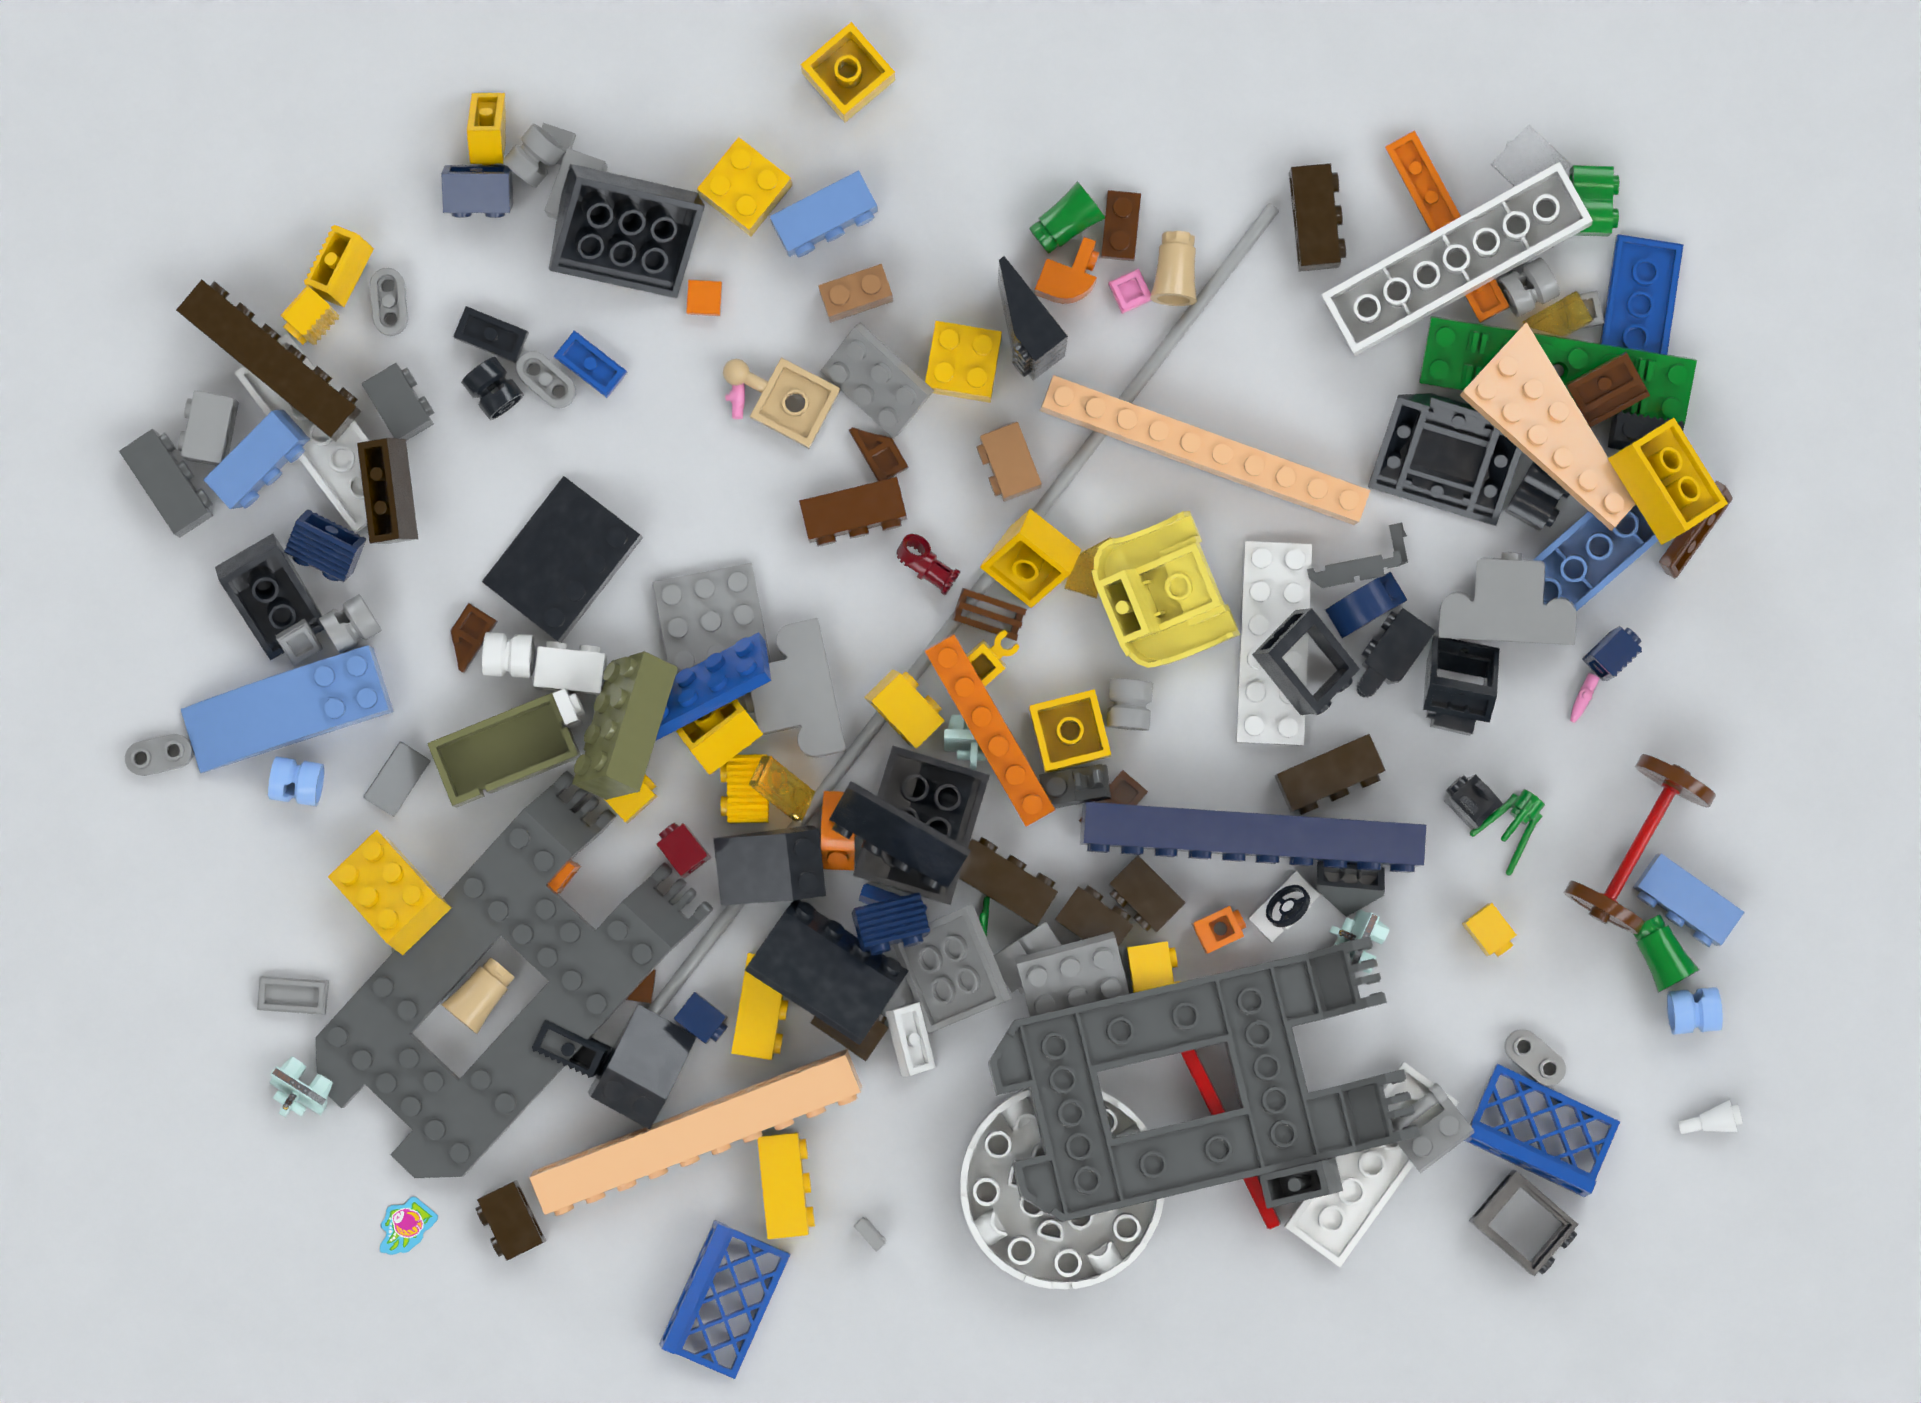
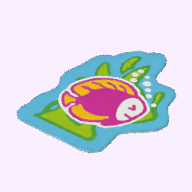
(406, 1226)

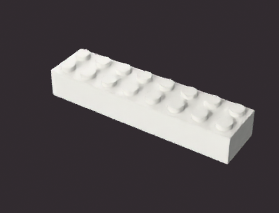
(1457, 259)

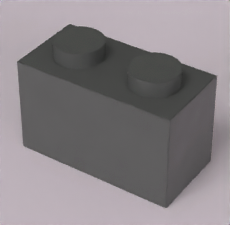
(398, 403)
(1301, 1183)

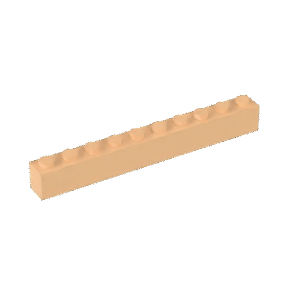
(1205, 450)
(696, 1132)

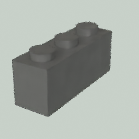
(167, 482)

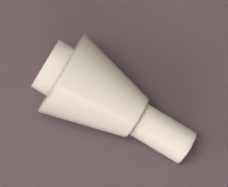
(1718, 1119)

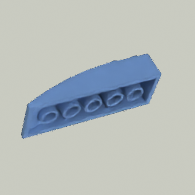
(1592, 556)
(287, 708)

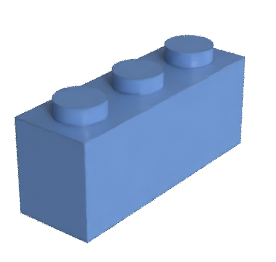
(824, 215)
(257, 460)
(1687, 901)

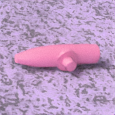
(737, 398)
(1584, 696)

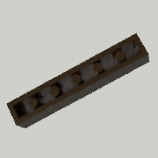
(269, 360)

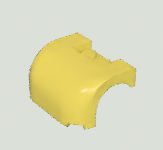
(1162, 593)

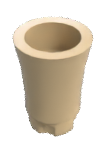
(1175, 270)
(479, 994)

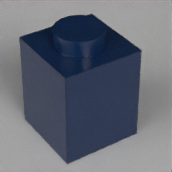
(702, 1019)

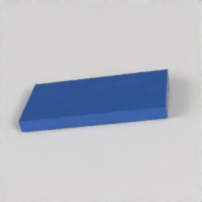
(1641, 294)

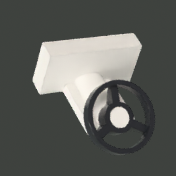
(1284, 907)

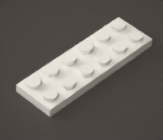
(330, 463)
(1271, 591)
(1368, 1180)

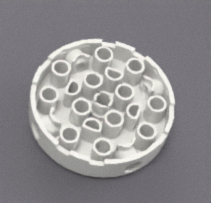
(1026, 1238)

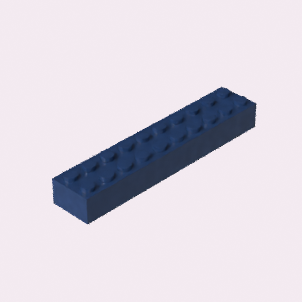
(1253, 834)

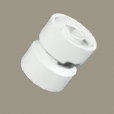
(508, 655)

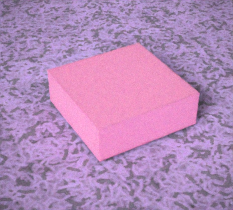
(1130, 291)

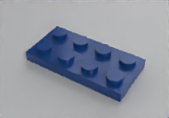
(716, 683)

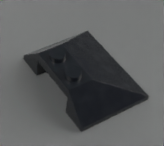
(1445, 457)

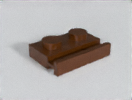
(1608, 389)

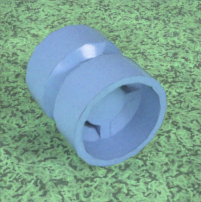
(296, 781)
(1695, 1010)

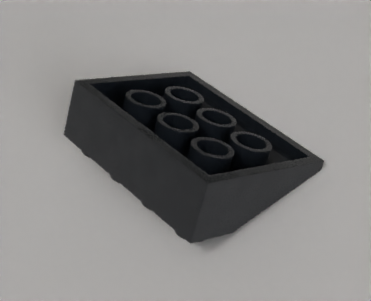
(625, 231)
(1033, 332)
(562, 559)
(935, 794)
(898, 835)
(825, 971)

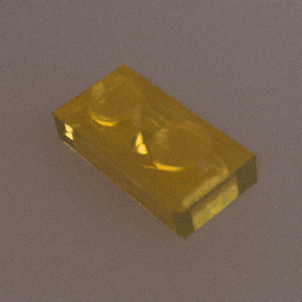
(782, 788)

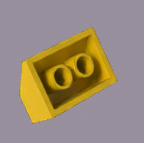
(1667, 481)

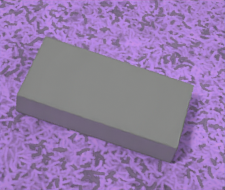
(292, 995)

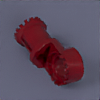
(926, 563)

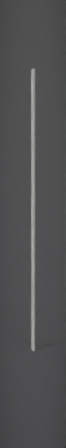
(985, 581)

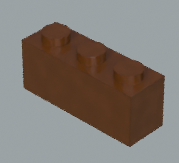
(853, 511)

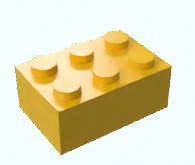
(389, 892)

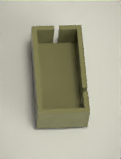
(624, 725)
(503, 750)

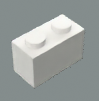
(570, 669)

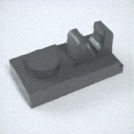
(1077, 785)

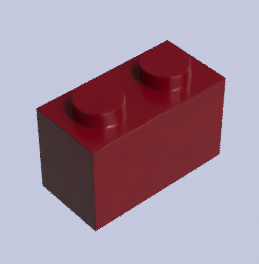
(682, 849)

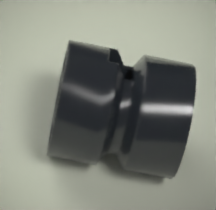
(486, 378)

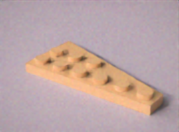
(1538, 415)

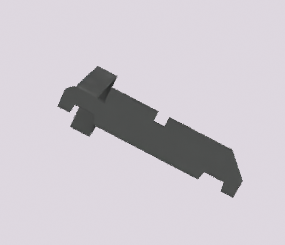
(1365, 567)

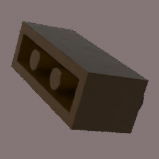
(1316, 217)
(387, 491)
(1330, 775)
(1007, 881)

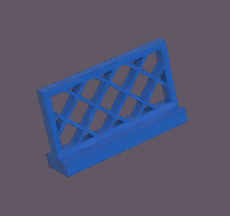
(1538, 1160)
(695, 1295)

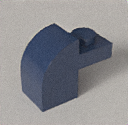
(1366, 604)

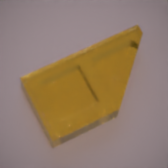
(1562, 317)
(1081, 577)

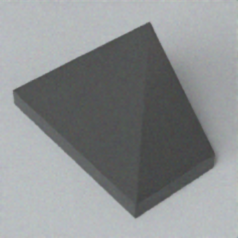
(1350, 888)

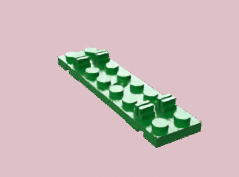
(1461, 350)

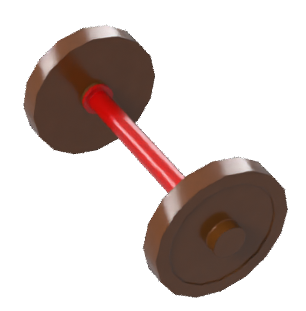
(1674, 781)

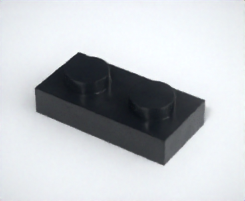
(491, 334)

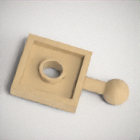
(784, 382)

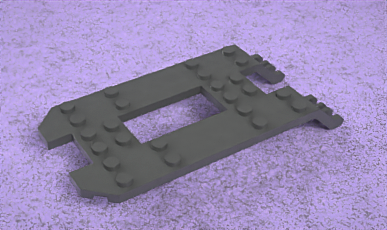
(586, 972)
(1254, 1017)

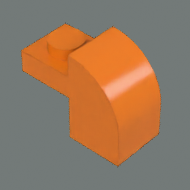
(1068, 284)
(836, 850)

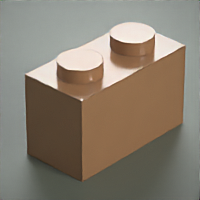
(855, 293)
(1009, 462)

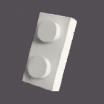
(569, 707)
(910, 1039)

